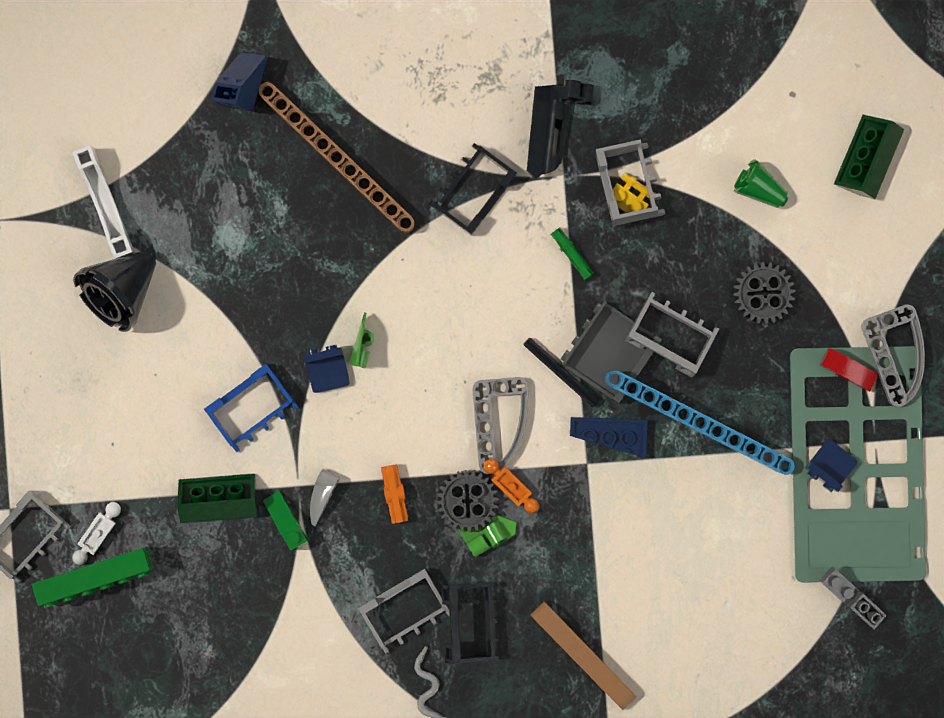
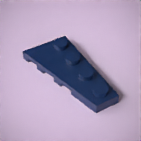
(618, 434)

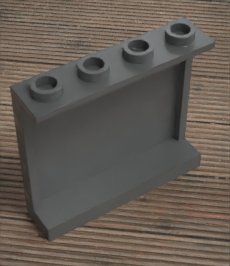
(604, 349)

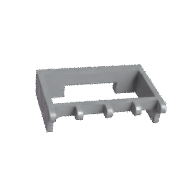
(616, 218)
(682, 364)
(21, 506)
(392, 592)

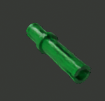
(567, 247)

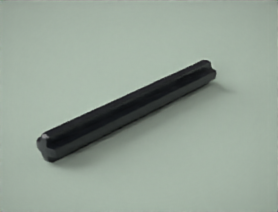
(561, 372)

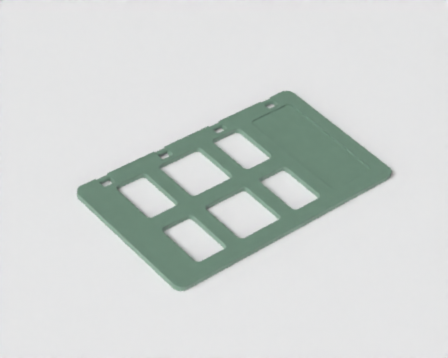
(858, 539)

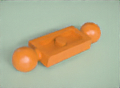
(511, 486)

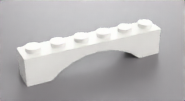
(104, 202)

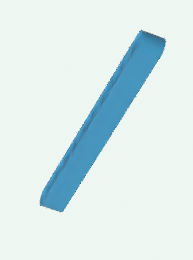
(706, 429)

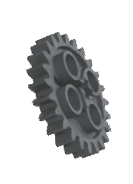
(765, 310)
(449, 501)

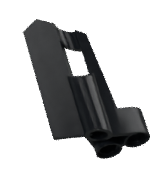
(552, 111)

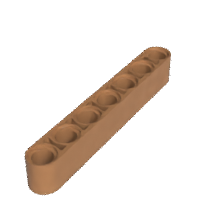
(583, 655)

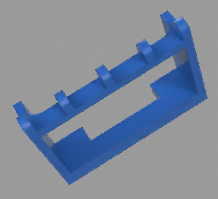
(220, 402)

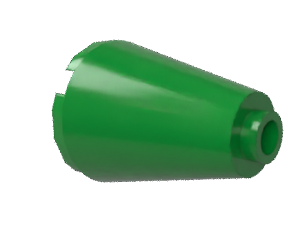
(760, 185)

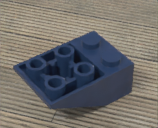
(240, 82)

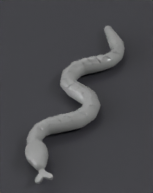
(431, 692)

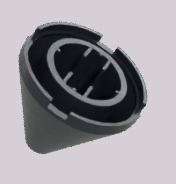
(117, 288)

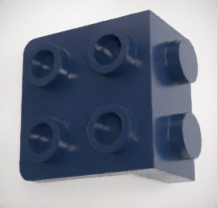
(326, 369)
(831, 466)

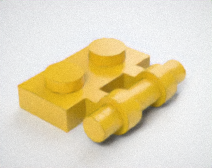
(625, 199)

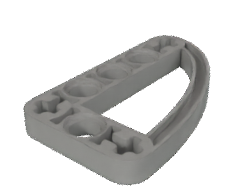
(885, 352)
(487, 417)

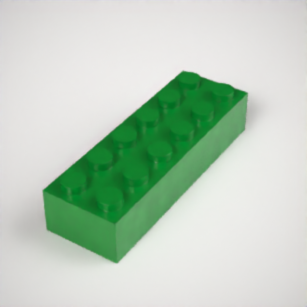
(87, 578)

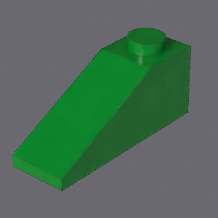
(285, 520)

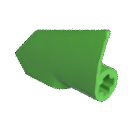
(360, 357)
(490, 536)

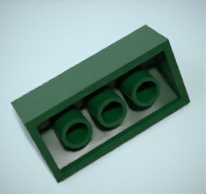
(869, 156)
(217, 498)

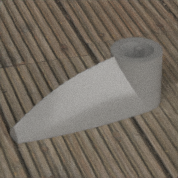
(322, 492)

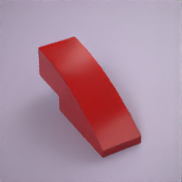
(848, 369)

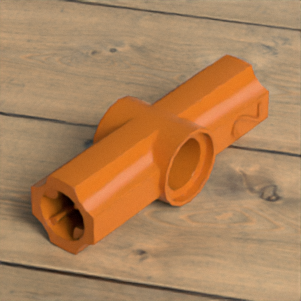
(394, 493)

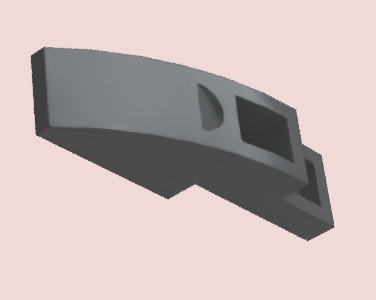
(852, 598)

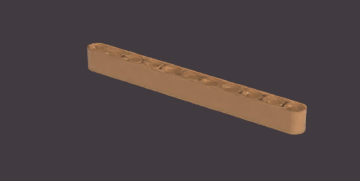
(332, 149)

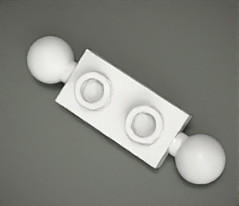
(96, 533)

